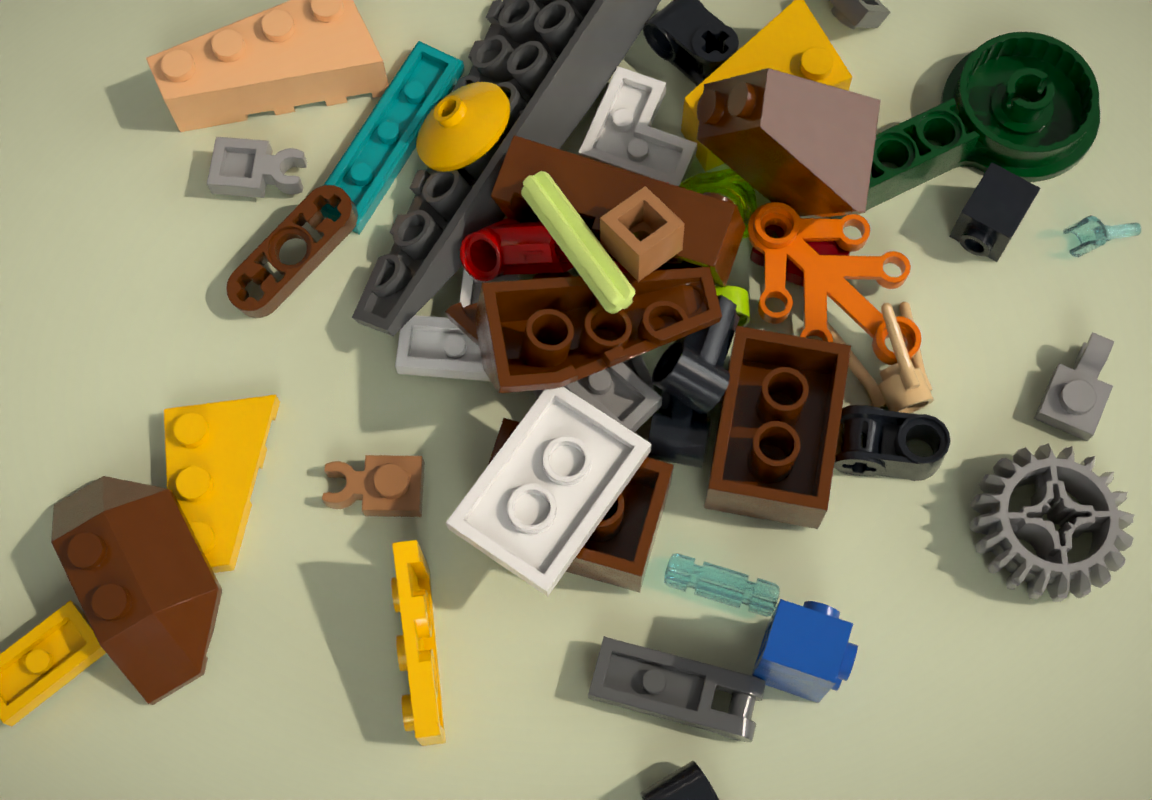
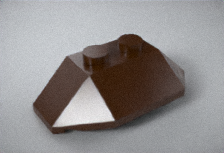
(139, 581)

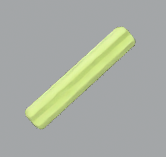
(578, 242)

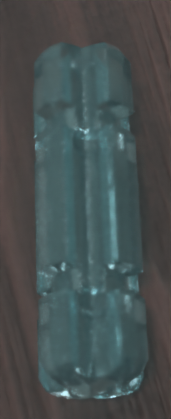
(721, 584)

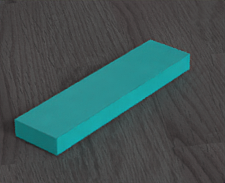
(392, 130)

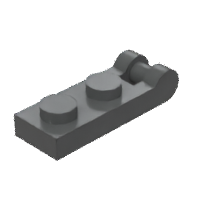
(675, 688)

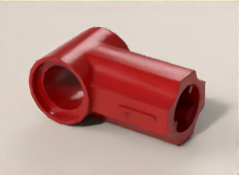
(512, 249)

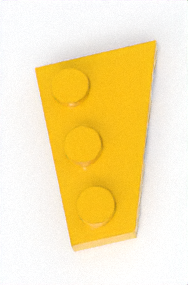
(214, 466)
(417, 646)

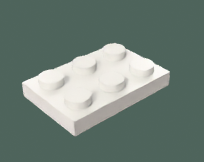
(549, 487)

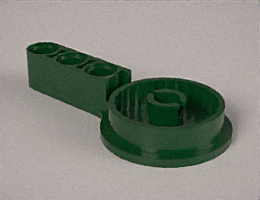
(983, 127)

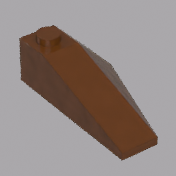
(558, 331)

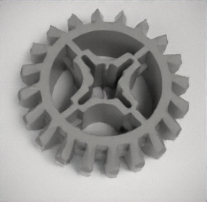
(1094, 514)

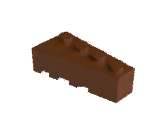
(594, 188)

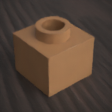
(641, 233)

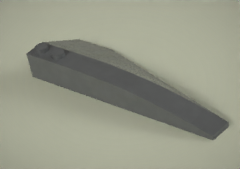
(552, 68)

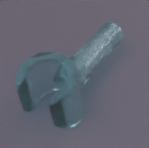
(1094, 233)

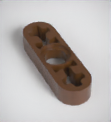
(291, 227)

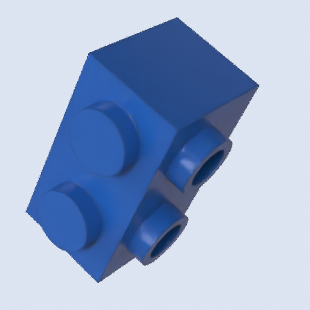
(805, 650)

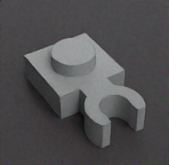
(248, 165)

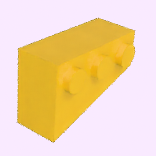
(786, 44)

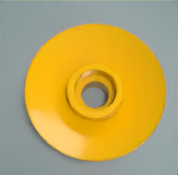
(463, 126)

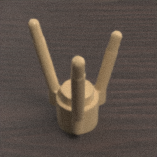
(905, 383)

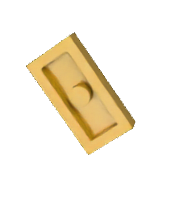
(45, 661)

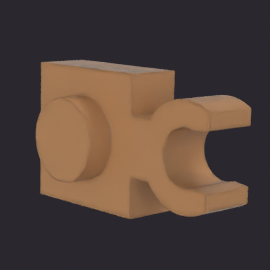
(386, 486)

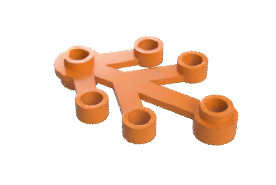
(827, 274)

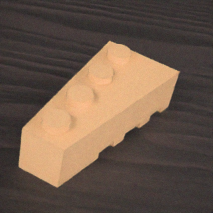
(270, 63)

